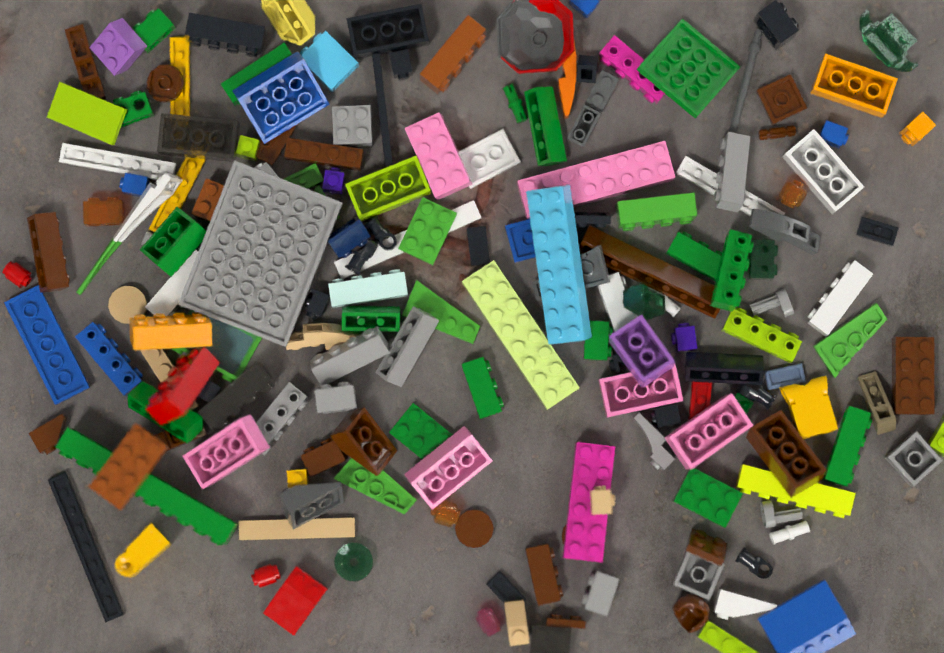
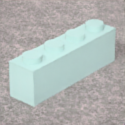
(369, 289)

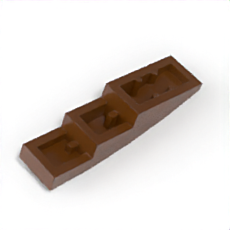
(84, 61)

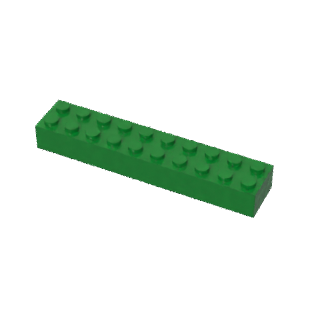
(153, 490)

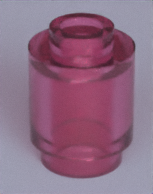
(488, 621)

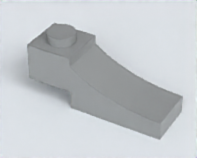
(659, 455)

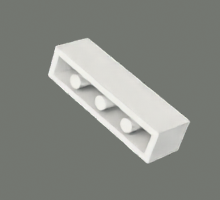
(169, 295)
(839, 298)
(613, 301)

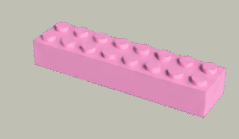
(606, 175)

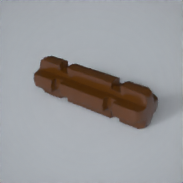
(779, 132)

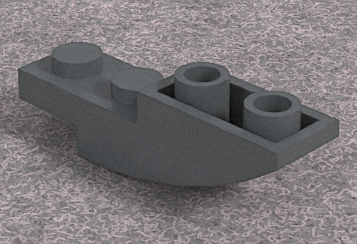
(593, 108)
(784, 228)

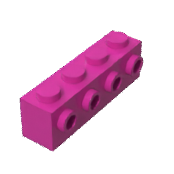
(625, 63)

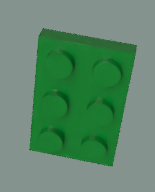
(419, 432)

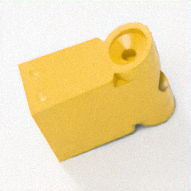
(810, 407)
(142, 552)

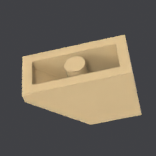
(516, 622)

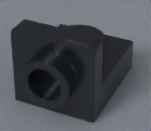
(614, 363)

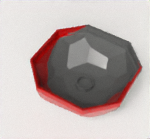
(535, 35)

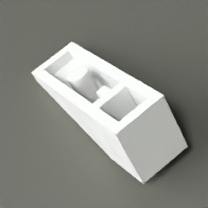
(736, 605)

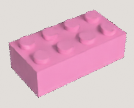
(438, 156)
(624, 395)
(708, 431)
(226, 451)
(448, 467)

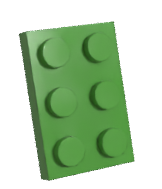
(427, 231)

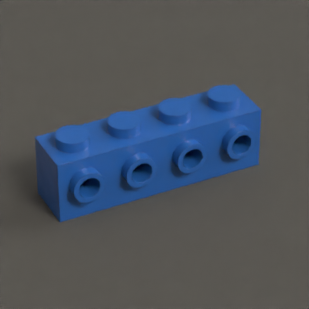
(110, 360)

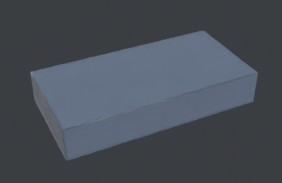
(784, 376)

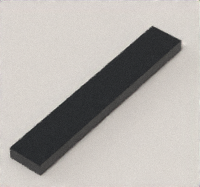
(382, 110)

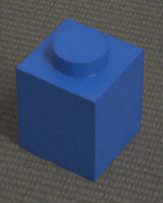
(584, 7)
(834, 134)
(134, 184)

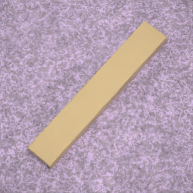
(282, 529)

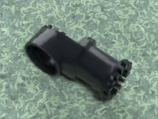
(380, 232)
(359, 258)
(760, 395)
(753, 563)

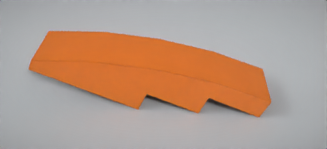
(567, 84)

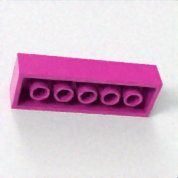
(587, 532)

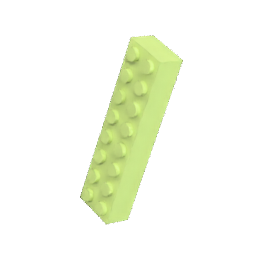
(520, 335)

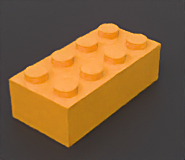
(853, 85)
(170, 331)

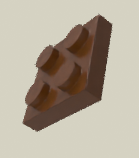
(781, 99)
(706, 546)

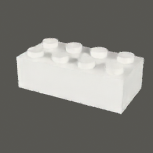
(823, 171)

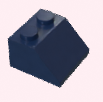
(348, 237)

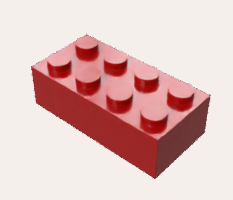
(182, 385)

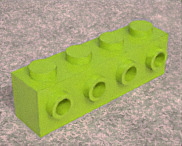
(761, 335)

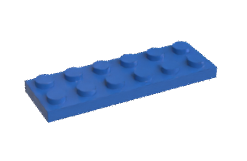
(47, 345)

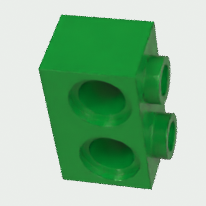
(134, 115)

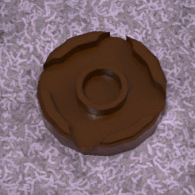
(165, 83)
(474, 528)

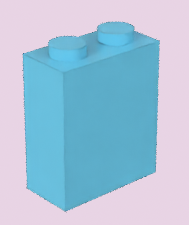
(329, 61)

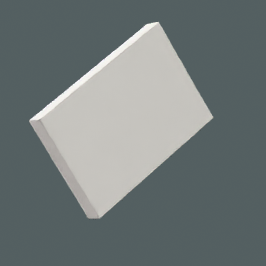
(489, 157)

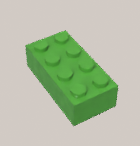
(656, 210)

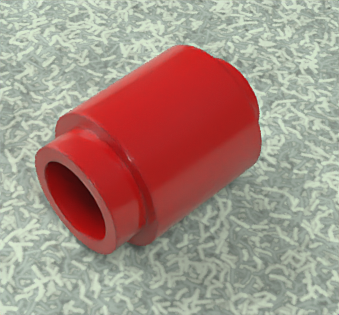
(17, 274)
(265, 575)

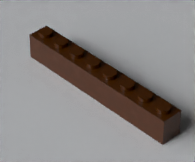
(651, 271)

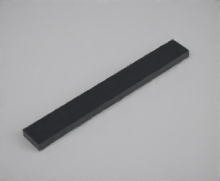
(85, 547)

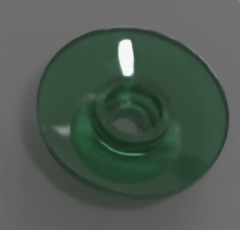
(343, 564)

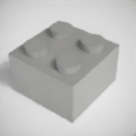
(352, 126)
(336, 398)
(913, 459)
(697, 575)
(600, 593)

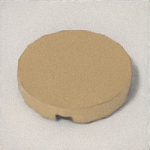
(127, 303)

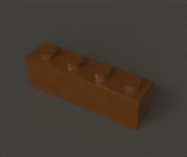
(324, 154)
(48, 252)

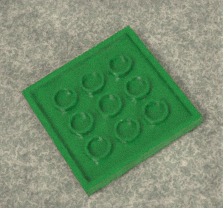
(688, 68)

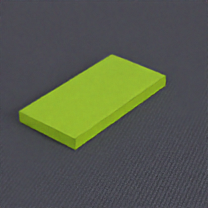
(86, 113)

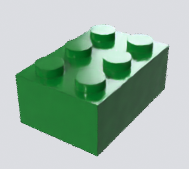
(174, 241)
(707, 497)

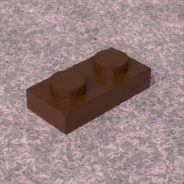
(573, 622)

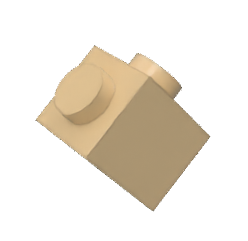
(601, 501)

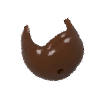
(691, 612)

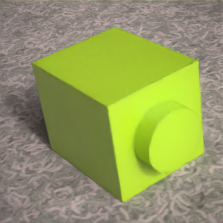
(247, 148)

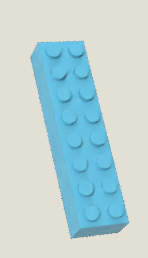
(559, 264)

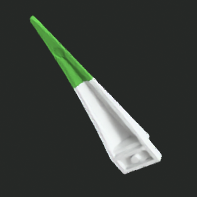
(147, 203)

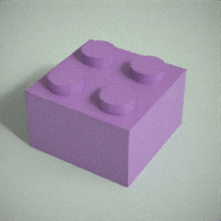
(118, 46)

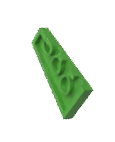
(450, 319)
(845, 341)
(378, 487)

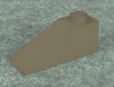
(877, 403)

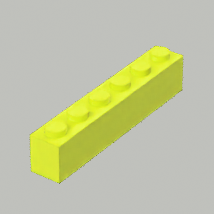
(817, 496)

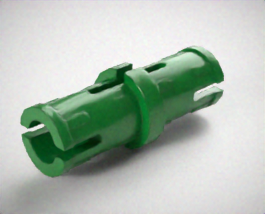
(515, 103)

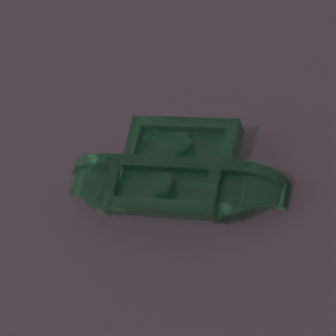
(888, 41)

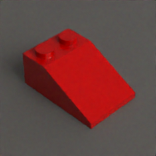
(295, 600)

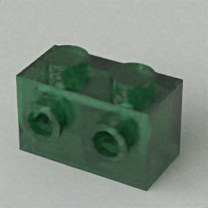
(762, 260)
(644, 301)

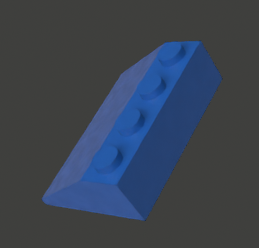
(281, 97)
(807, 622)

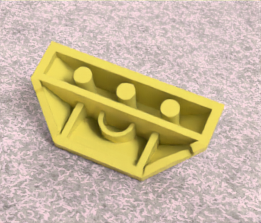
(291, 19)

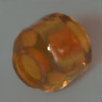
(792, 194)
(446, 513)

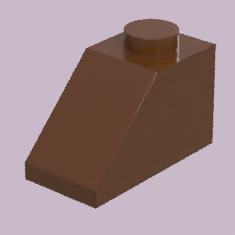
(48, 435)

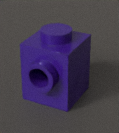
(333, 181)
(684, 337)

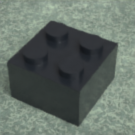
(776, 24)

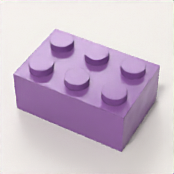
(641, 351)

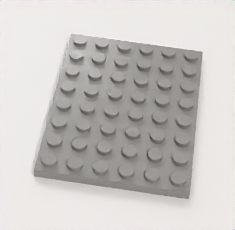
(260, 253)

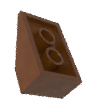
(364, 441)

